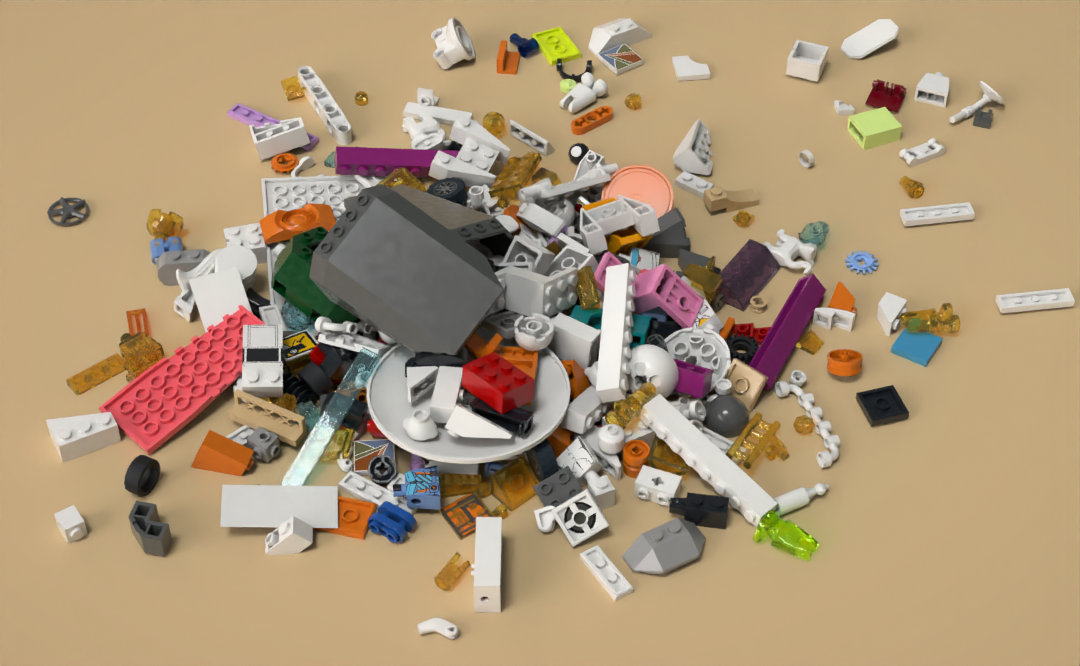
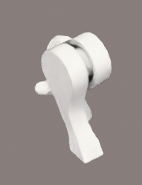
(216, 261)

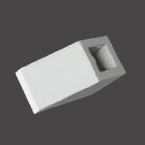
(889, 312)
(289, 538)

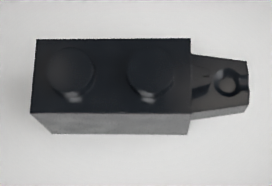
(702, 509)

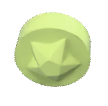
(567, 85)

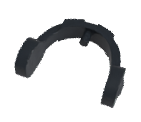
(576, 78)

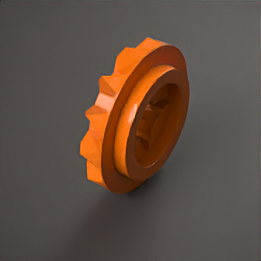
(290, 159)

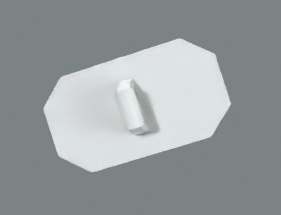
(869, 38)

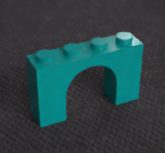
(594, 319)

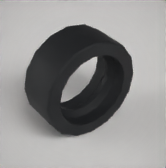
(142, 475)

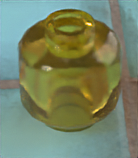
(494, 123)

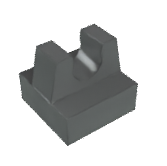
(983, 119)

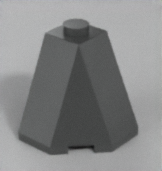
(670, 237)

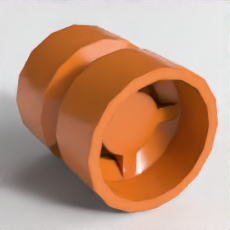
(634, 457)

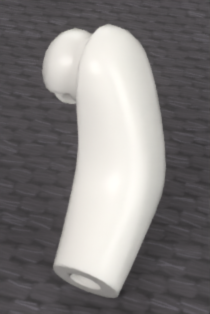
(440, 626)

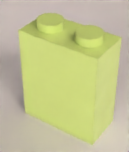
(874, 128)

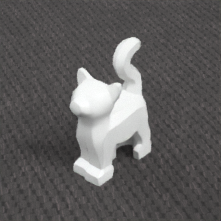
(425, 127)
(789, 248)

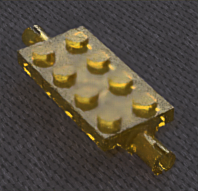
(514, 177)

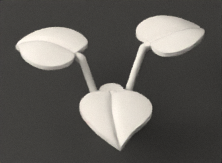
(481, 199)

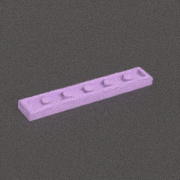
(252, 117)

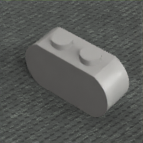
(183, 260)

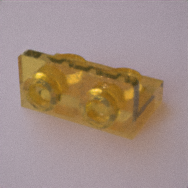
(587, 289)

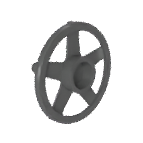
(68, 211)

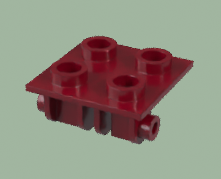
(886, 97)

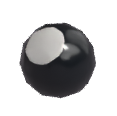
(577, 152)

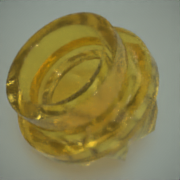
(633, 101)
(803, 424)

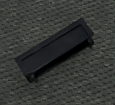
(516, 420)

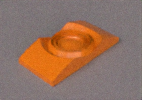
(285, 224)
(521, 358)

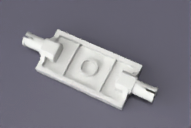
(595, 178)

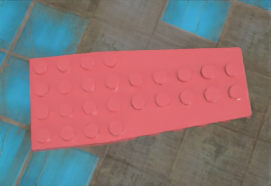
(182, 386)

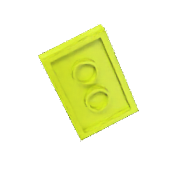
(556, 44)

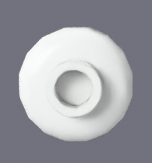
(611, 438)

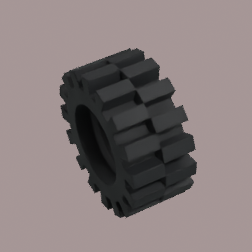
(742, 343)

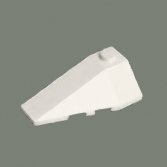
(694, 152)

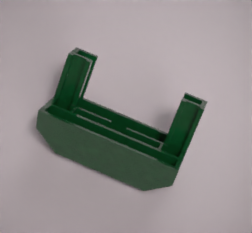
(293, 282)

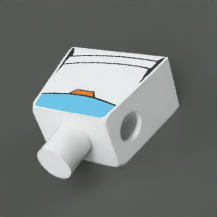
(641, 259)

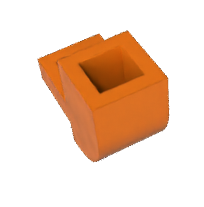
(480, 347)

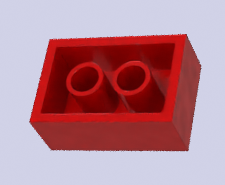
(498, 382)

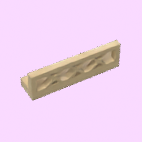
(254, 417)

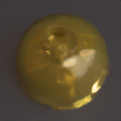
(164, 225)

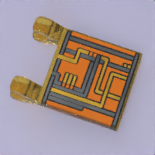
(463, 512)

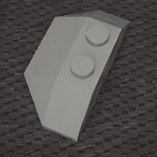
(665, 547)

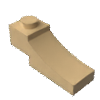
(730, 201)

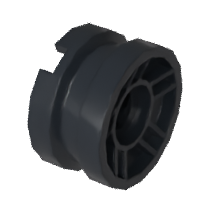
(378, 462)

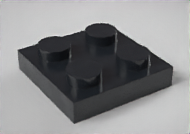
(882, 405)

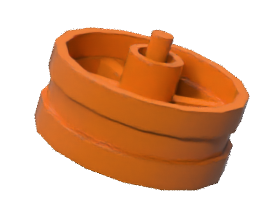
(844, 362)

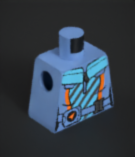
(420, 488)

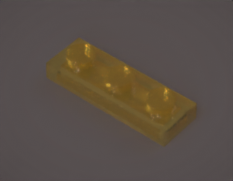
(96, 374)

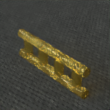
(755, 448)

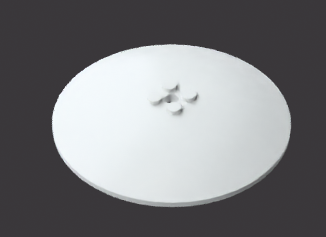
(390, 407)

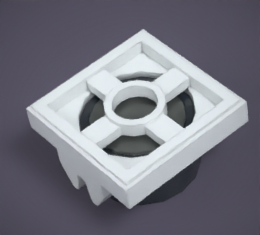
(580, 517)

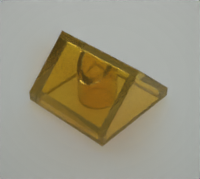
(664, 459)
(514, 483)

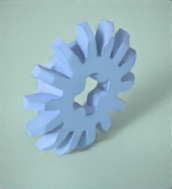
(869, 262)

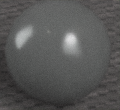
(726, 416)

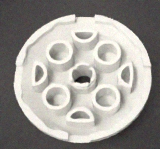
(700, 347)

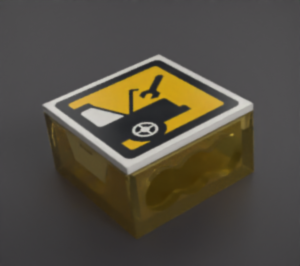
(296, 351)

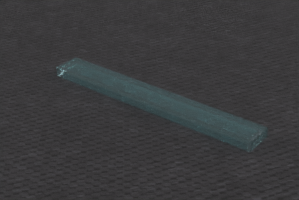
(331, 418)

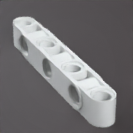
(325, 105)

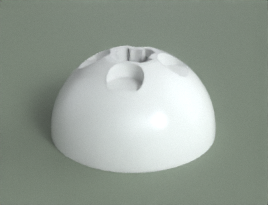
(654, 366)

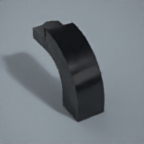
(429, 359)

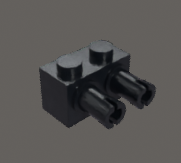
(337, 360)

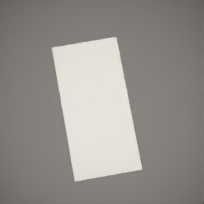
(219, 295)
(278, 503)

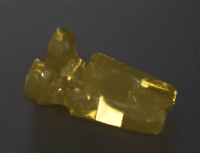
(930, 321)
(627, 409)

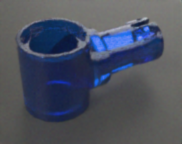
(525, 46)

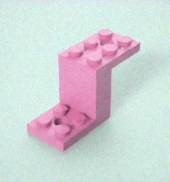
(655, 289)

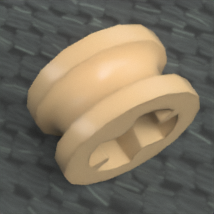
(758, 309)

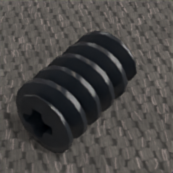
(295, 387)

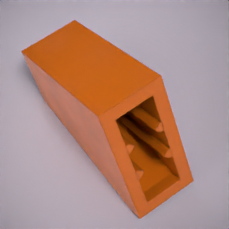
(223, 455)

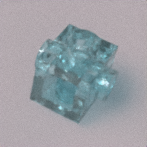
(310, 412)

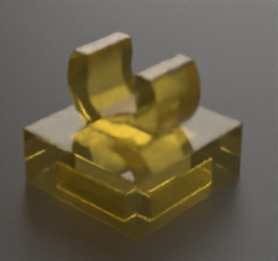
(776, 449)

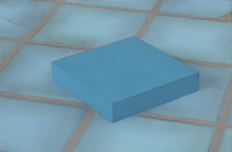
(916, 346)

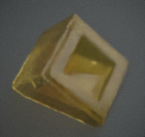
(809, 342)

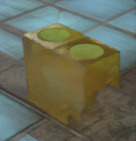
(704, 280)

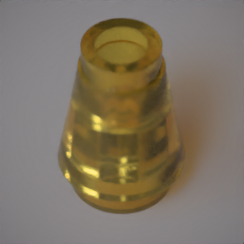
(912, 187)

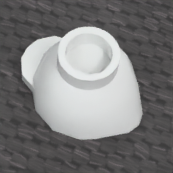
(420, 425)

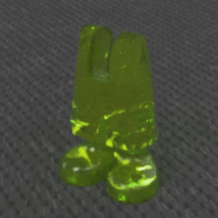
(788, 537)

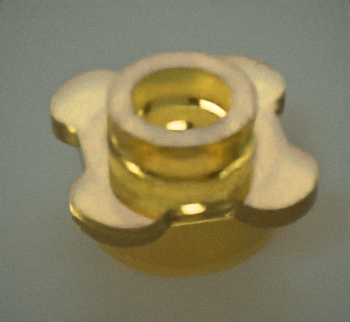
(743, 218)

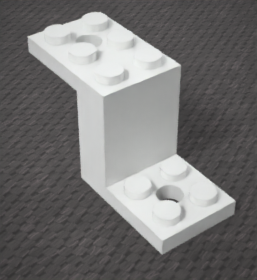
(536, 293)

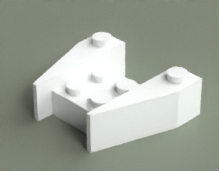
(474, 159)
(616, 216)

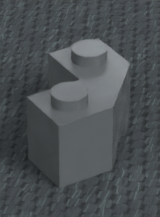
(149, 532)

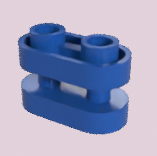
(392, 522)

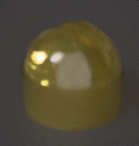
(361, 98)

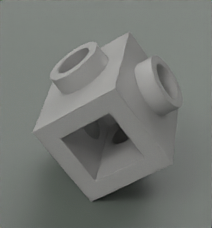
(264, 444)

